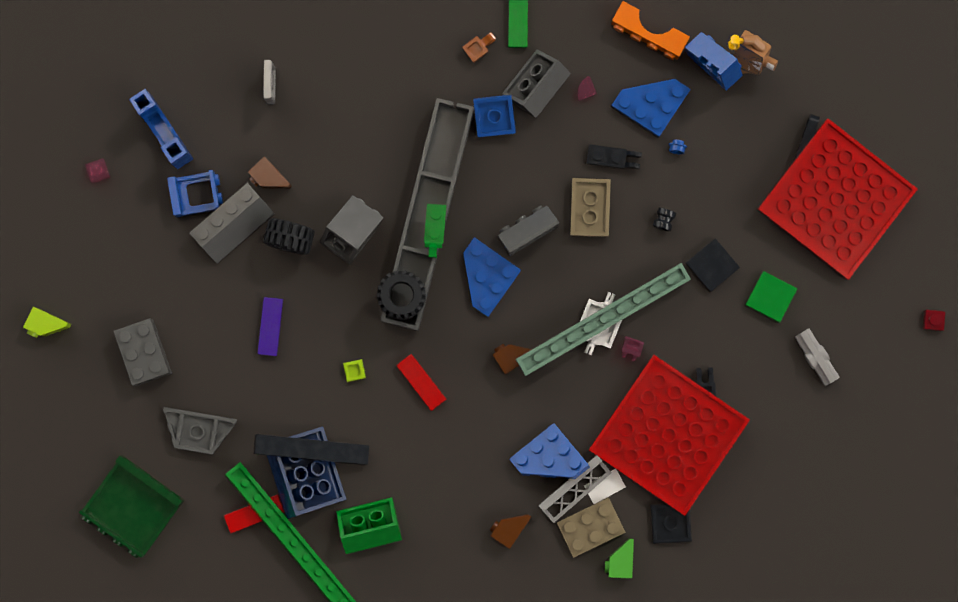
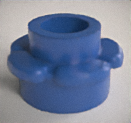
(677, 147)

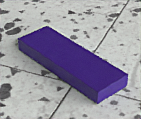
(270, 326)

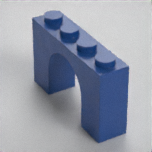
(162, 129)

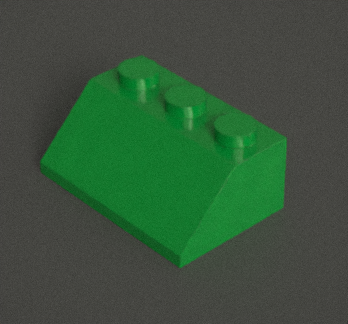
(368, 525)

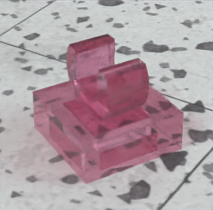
(97, 170)
(632, 347)

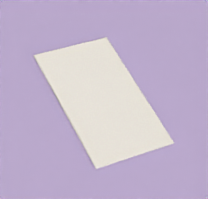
(609, 486)

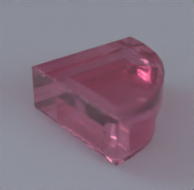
(586, 89)

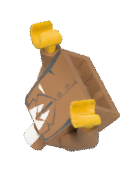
(752, 53)

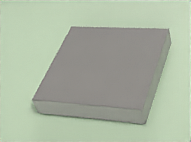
(269, 81)

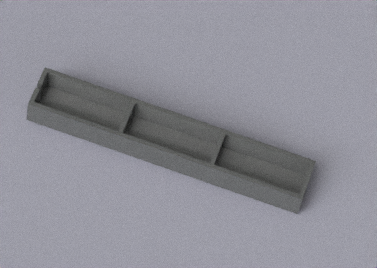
(433, 185)

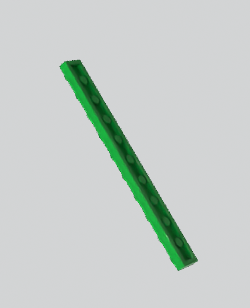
(287, 535)

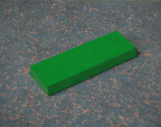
(518, 24)

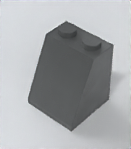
(351, 229)

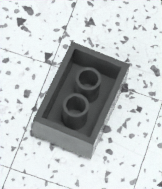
(142, 352)

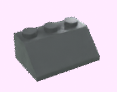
(537, 83)
(528, 229)

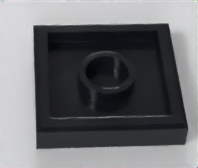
(712, 265)
(670, 525)

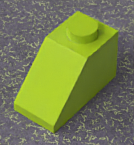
(43, 323)

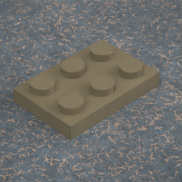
(590, 207)
(591, 527)

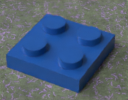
(494, 115)

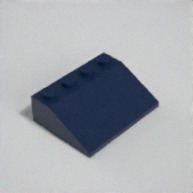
(304, 482)

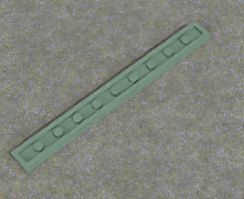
(603, 319)

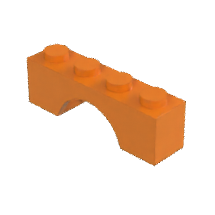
(628, 21)

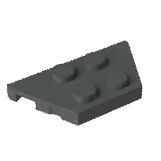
(197, 430)

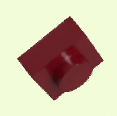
(934, 320)

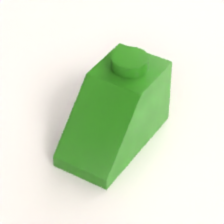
(621, 561)

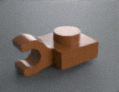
(477, 48)

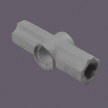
(817, 357)

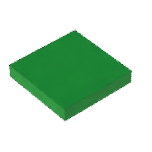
(771, 296)

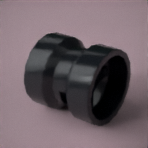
(664, 218)

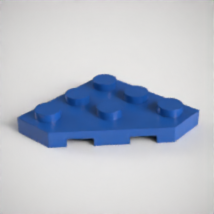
(652, 103)
(487, 276)
(550, 456)

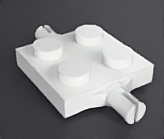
(605, 337)

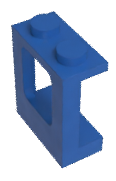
(180, 198)

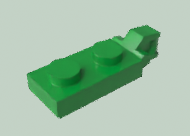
(434, 228)

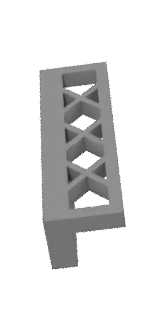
(567, 487)

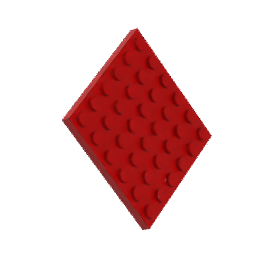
(837, 199)
(669, 435)

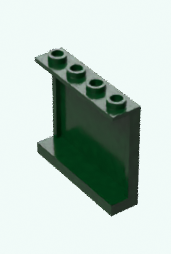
(131, 507)

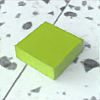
(354, 370)

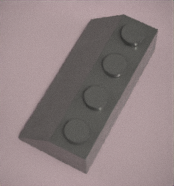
(232, 223)

